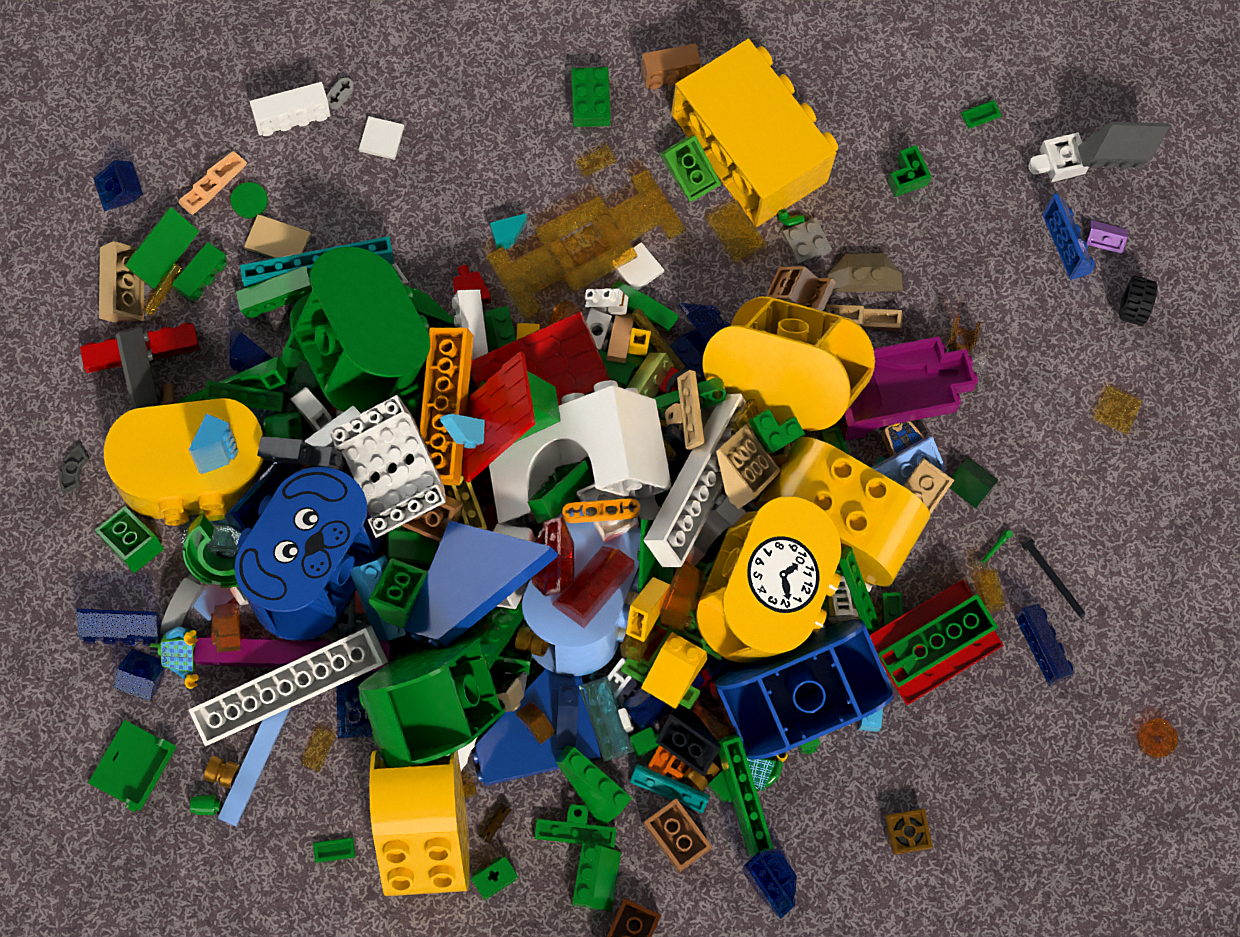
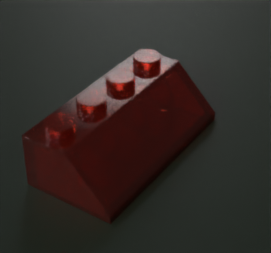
(595, 585)

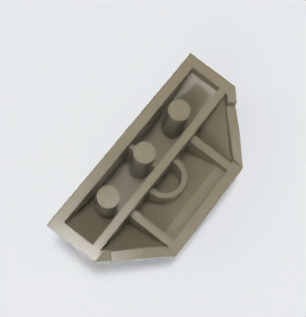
(866, 274)
(511, 689)

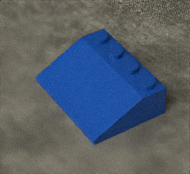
(1067, 238)

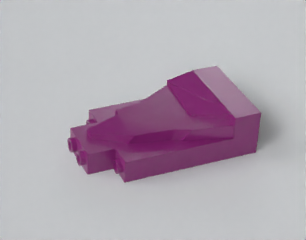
(909, 385)

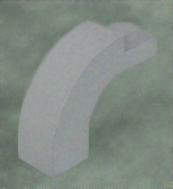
(182, 603)

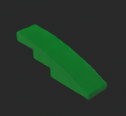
(652, 309)

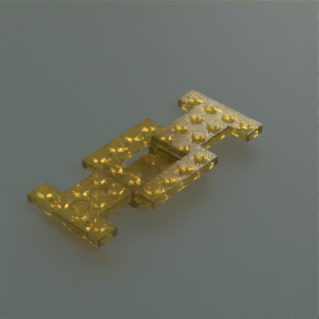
(590, 251)

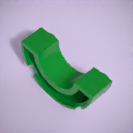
(201, 561)

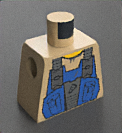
(900, 436)

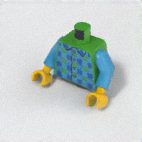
(177, 653)

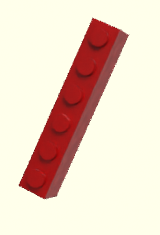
(163, 343)

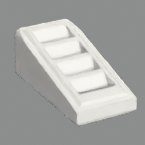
(847, 603)

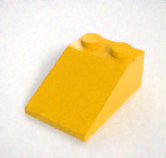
(674, 670)

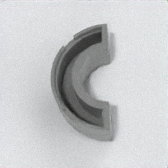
(720, 518)

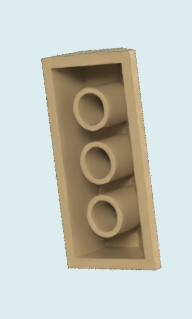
(119, 289)

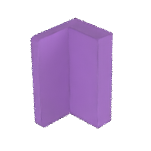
(1107, 237)

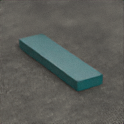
(669, 788)

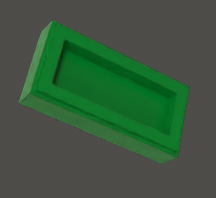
(981, 114)
(334, 850)

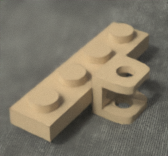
(688, 412)

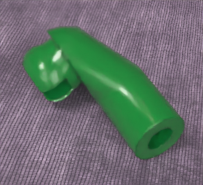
(788, 220)

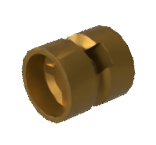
(529, 641)
(222, 772)
(697, 780)

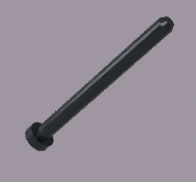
(1054, 578)

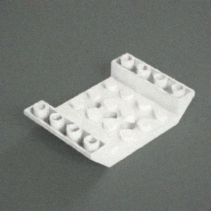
(373, 443)

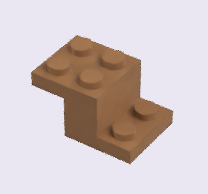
(801, 287)

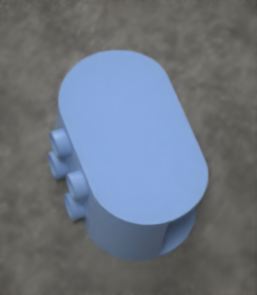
(571, 647)

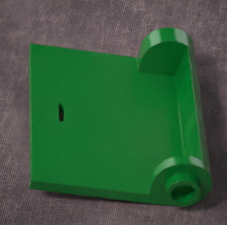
(648, 564)
(132, 765)

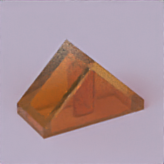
(536, 722)

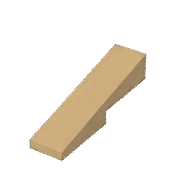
(870, 318)

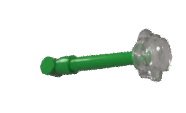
(979, 565)

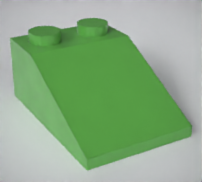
(690, 167)

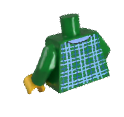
(766, 770)

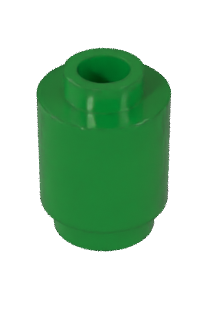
(204, 805)

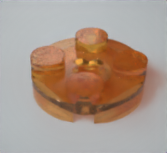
(1149, 746)

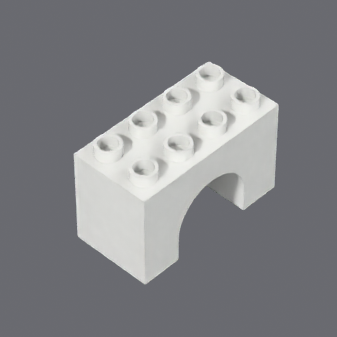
(611, 427)

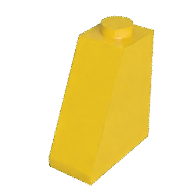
(646, 609)

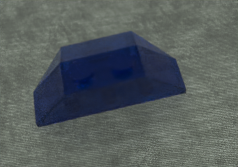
(704, 318)
(245, 353)
(772, 880)

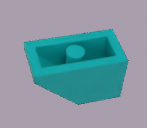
(507, 230)

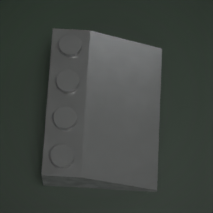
(1122, 145)
(138, 368)

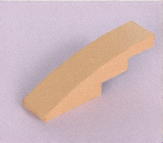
(212, 183)
(620, 338)

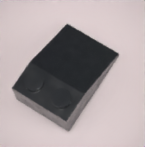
(689, 740)

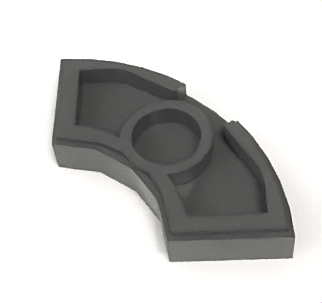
(71, 468)

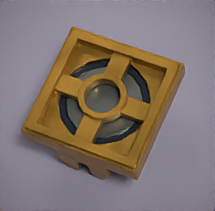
(908, 832)

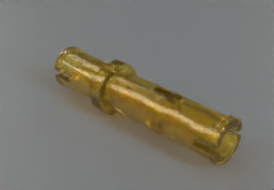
(162, 290)

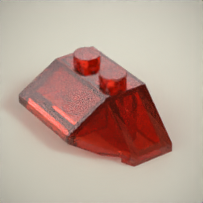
(559, 572)

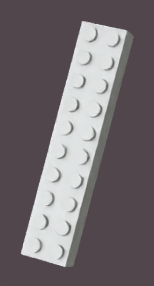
(694, 490)
(288, 685)

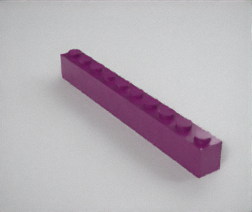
(265, 652)

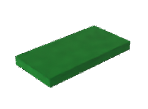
(161, 248)

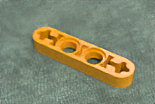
(601, 514)

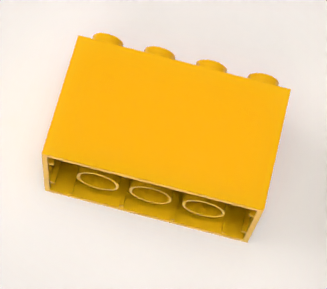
(754, 131)

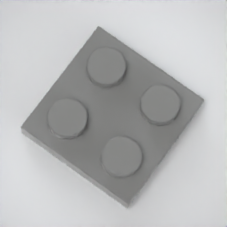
(807, 241)

